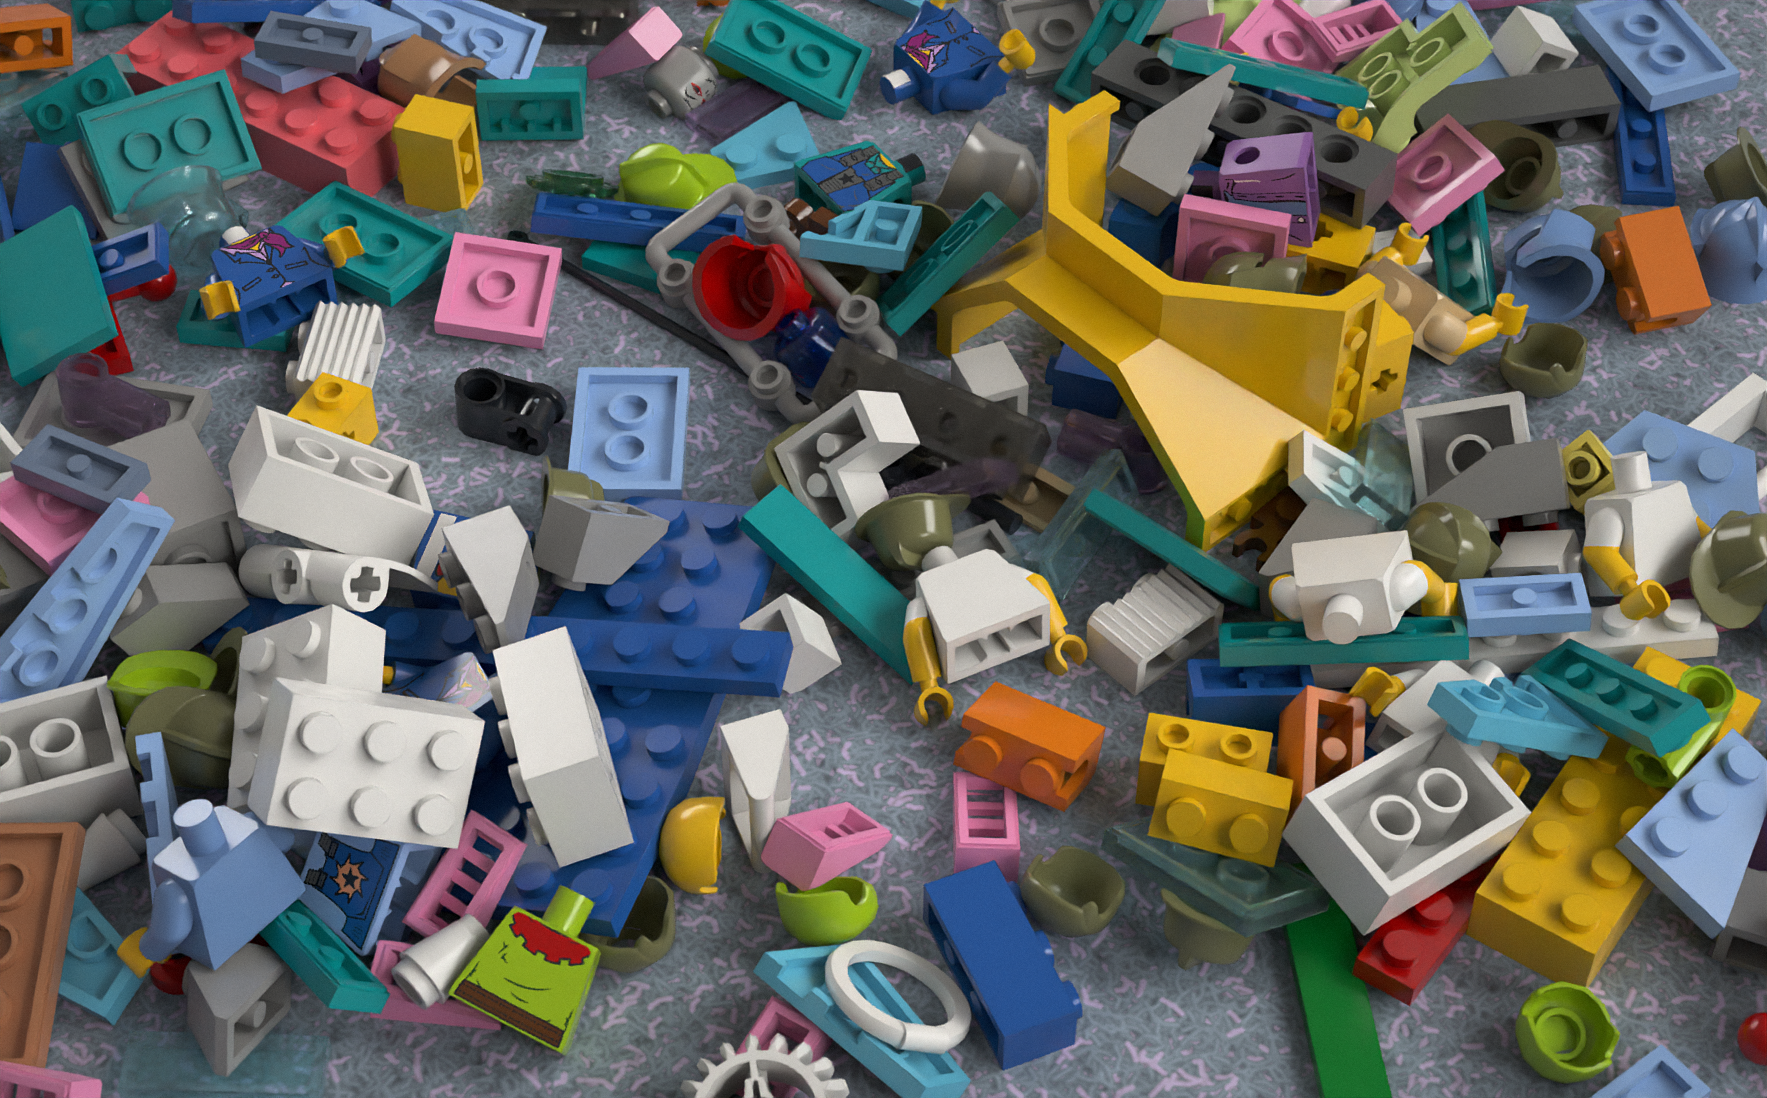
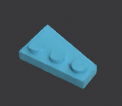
(1515, 717)
(801, 980)

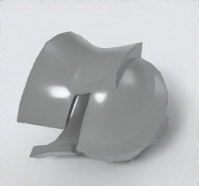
(991, 165)

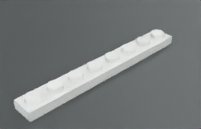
(1677, 632)

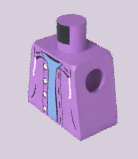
(1269, 175)

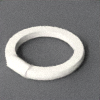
(879, 1024)

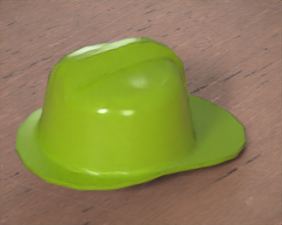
(667, 178)
(155, 670)

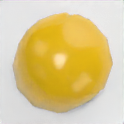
(693, 844)

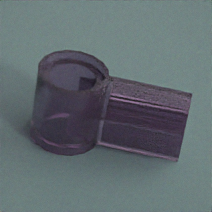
(96, 398)
(1087, 435)

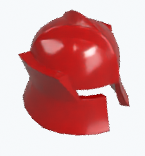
(747, 287)

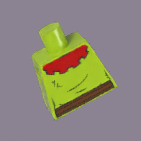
(535, 971)

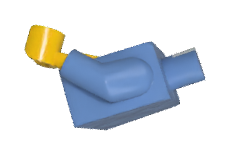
(214, 887)

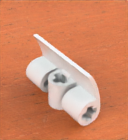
(325, 577)

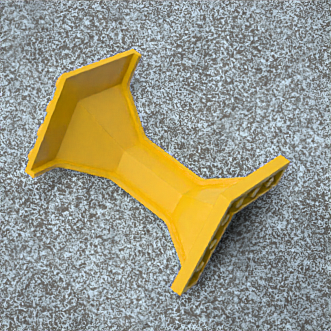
(1202, 367)

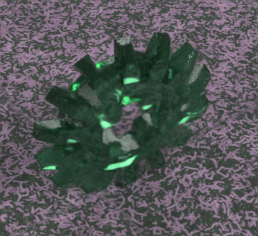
(572, 183)

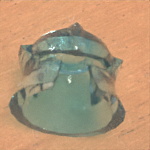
(192, 210)

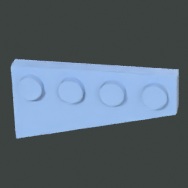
(81, 602)

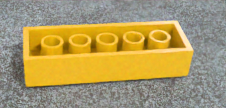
(1562, 883)

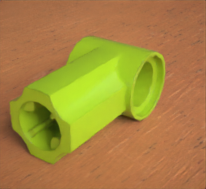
(1717, 695)

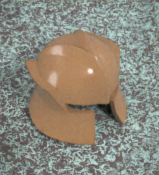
(421, 69)

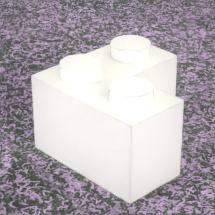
(839, 457)

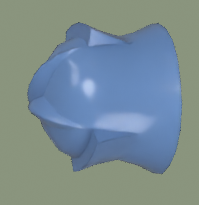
(1732, 250)
(1552, 266)

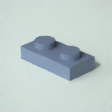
(313, 42)
(79, 470)

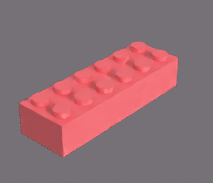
(299, 136)

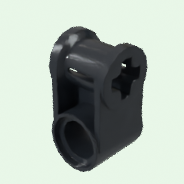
(504, 410)

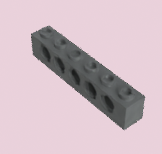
(1351, 172)

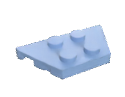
(1715, 471)

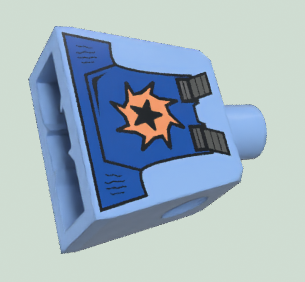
(363, 884)

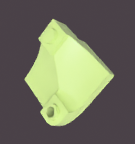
(1411, 68)

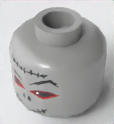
(680, 82)

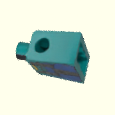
(854, 176)

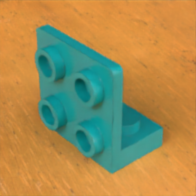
(86, 89)
(536, 108)

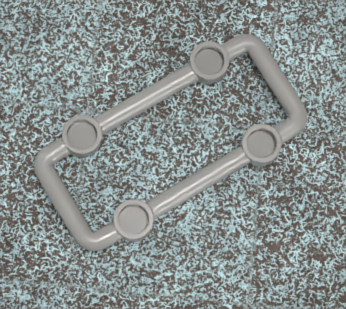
(766, 224)

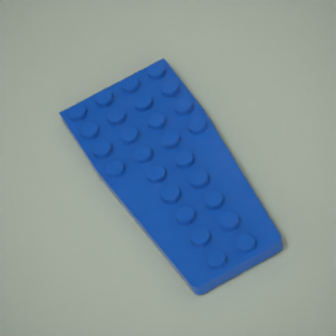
(692, 576)

